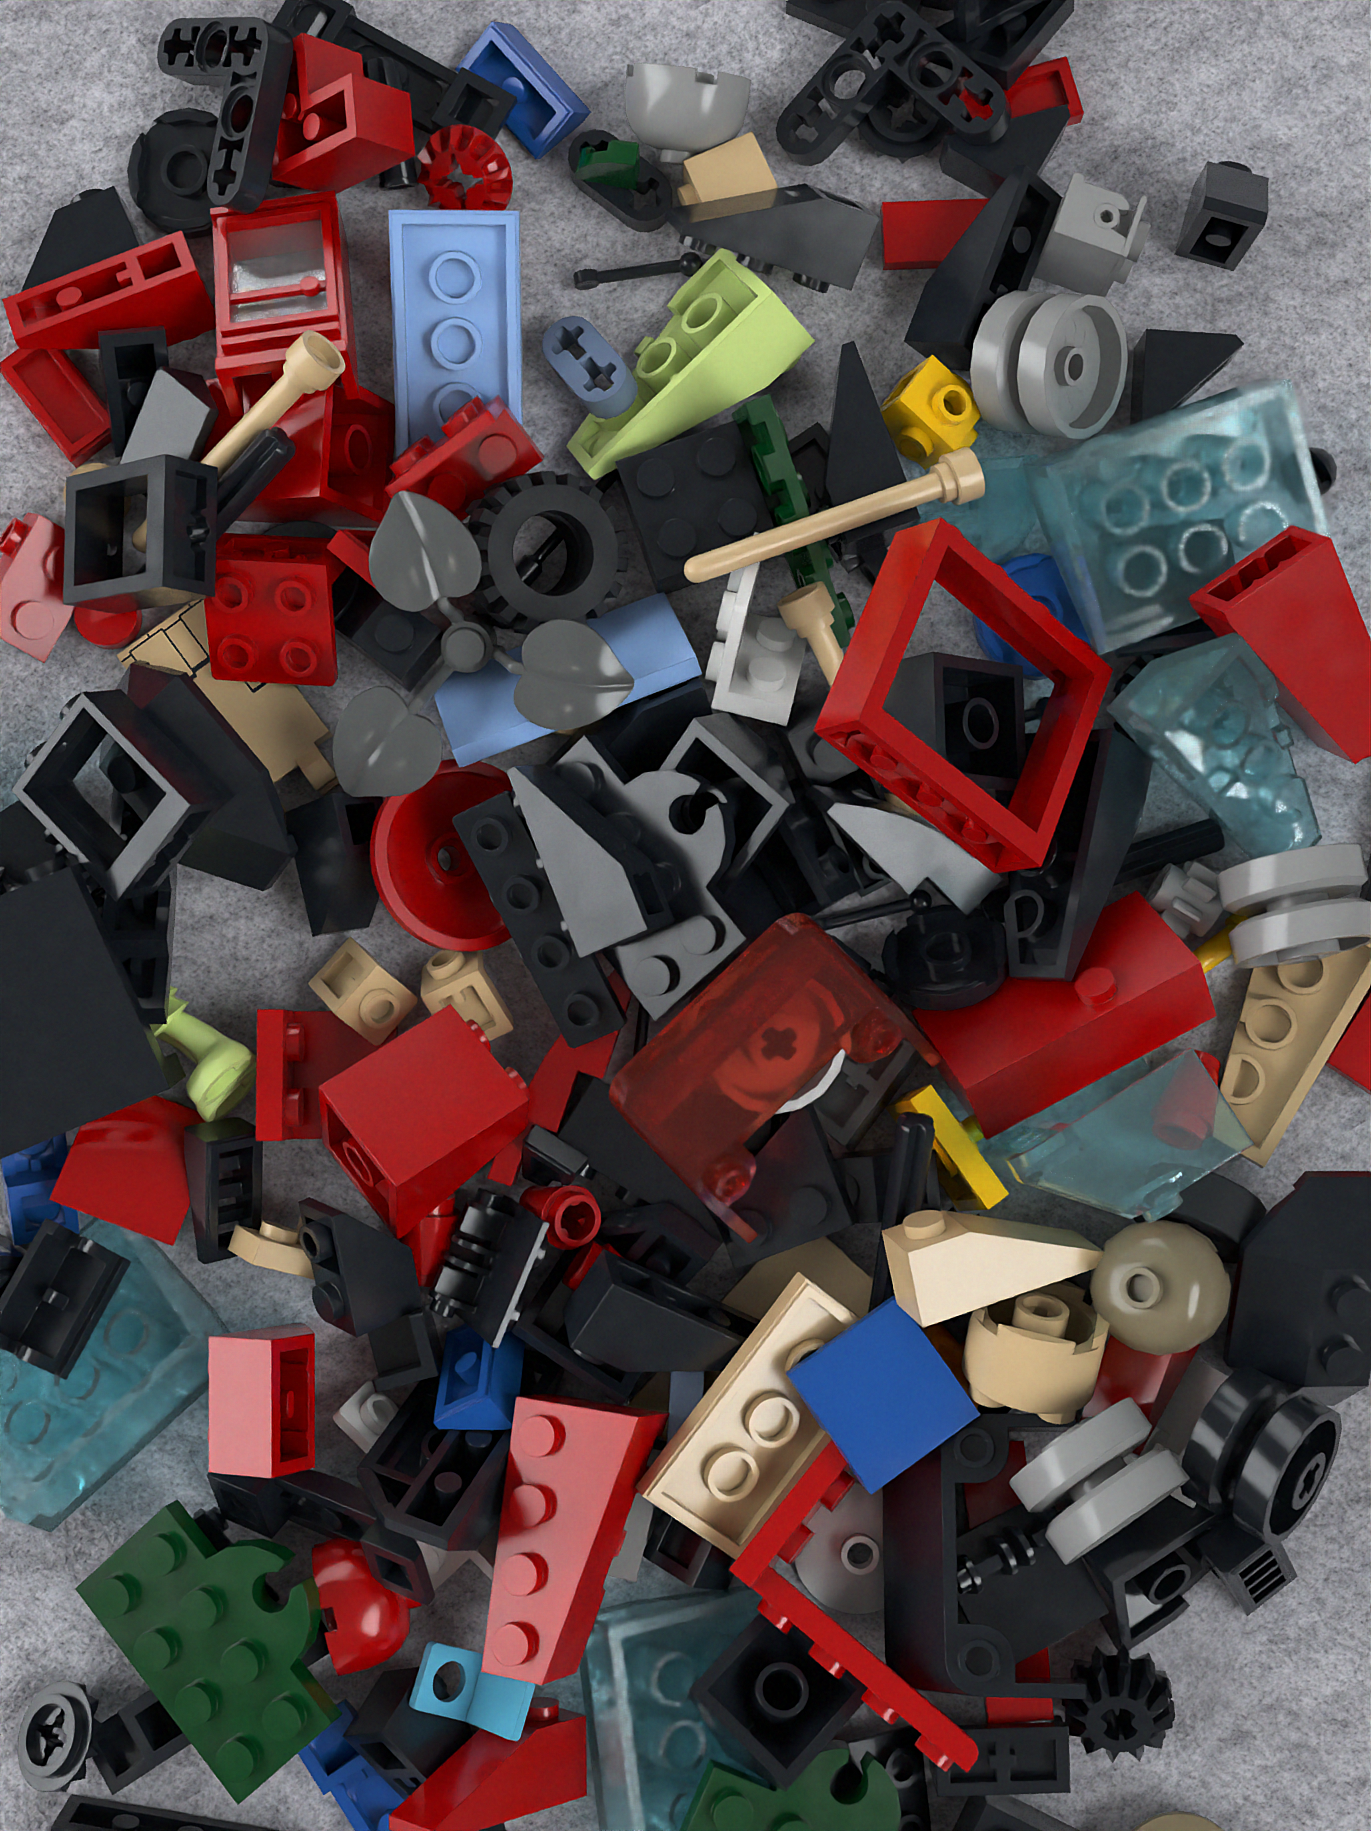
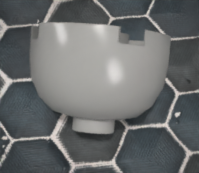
(684, 108)

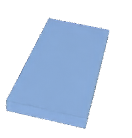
(454, 315)
(481, 707)

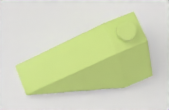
(714, 352)

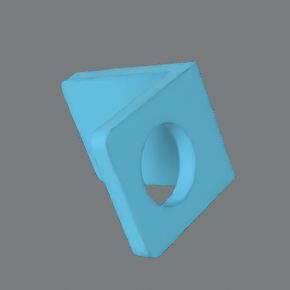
(480, 1699)

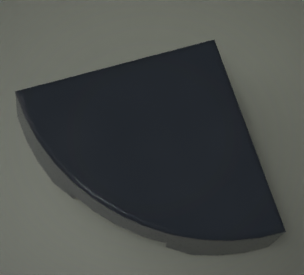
(550, 1159)

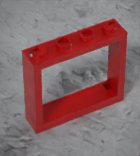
(910, 768)

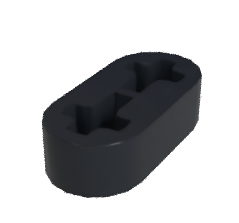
(620, 200)

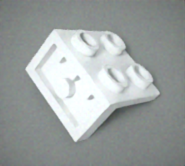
(760, 657)

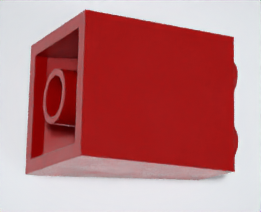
(337, 459)
(421, 1117)

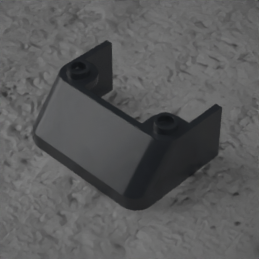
(921, 1572)

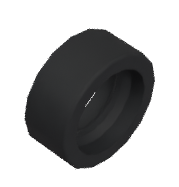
(1218, 1211)

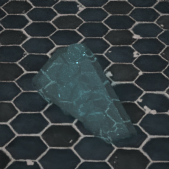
(1220, 738)

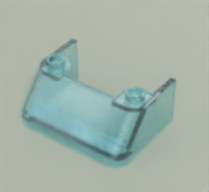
(1126, 1139)

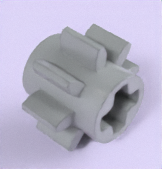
(1186, 898)

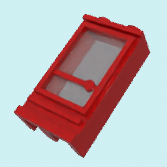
(274, 281)

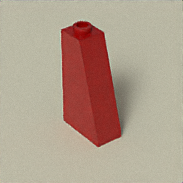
(1306, 630)

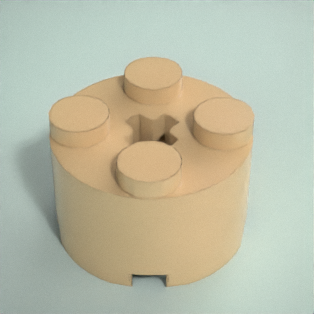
(1036, 1352)

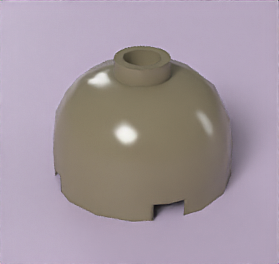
(1160, 1287)

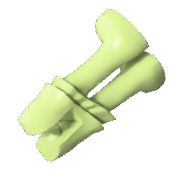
(223, 1066)

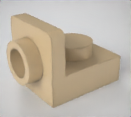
(464, 984)
(362, 992)
(272, 1248)

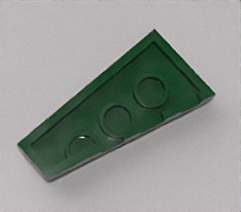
(789, 501)

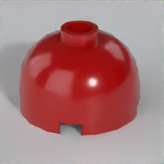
(362, 1616)

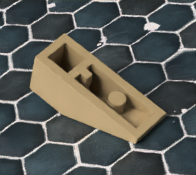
(964, 1262)

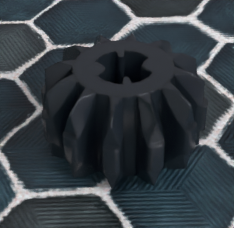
(1124, 1704)

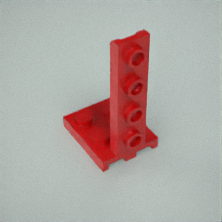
(834, 1647)

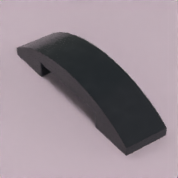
(436, 93)
(330, 1509)

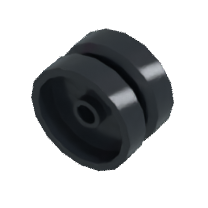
(1260, 1454)

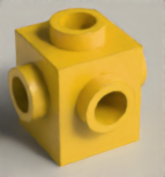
(930, 413)

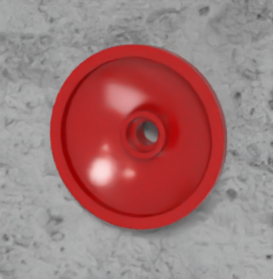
(434, 904)

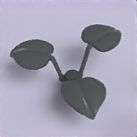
(425, 558)

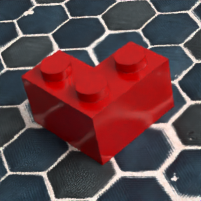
(337, 121)

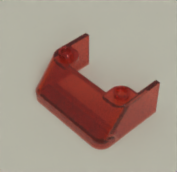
(749, 1051)

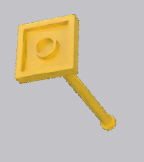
(960, 1165)

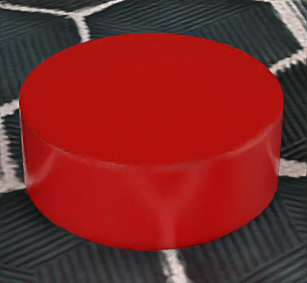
(108, 629)

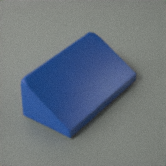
(545, 103)
(478, 1381)

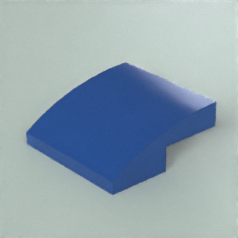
(882, 1394)

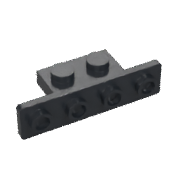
(506, 862)

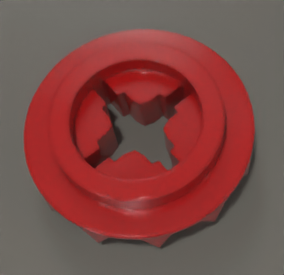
(478, 157)

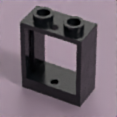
(176, 566)
(167, 833)

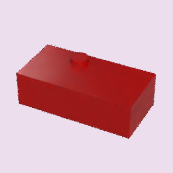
(1055, 1037)

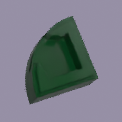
(614, 167)

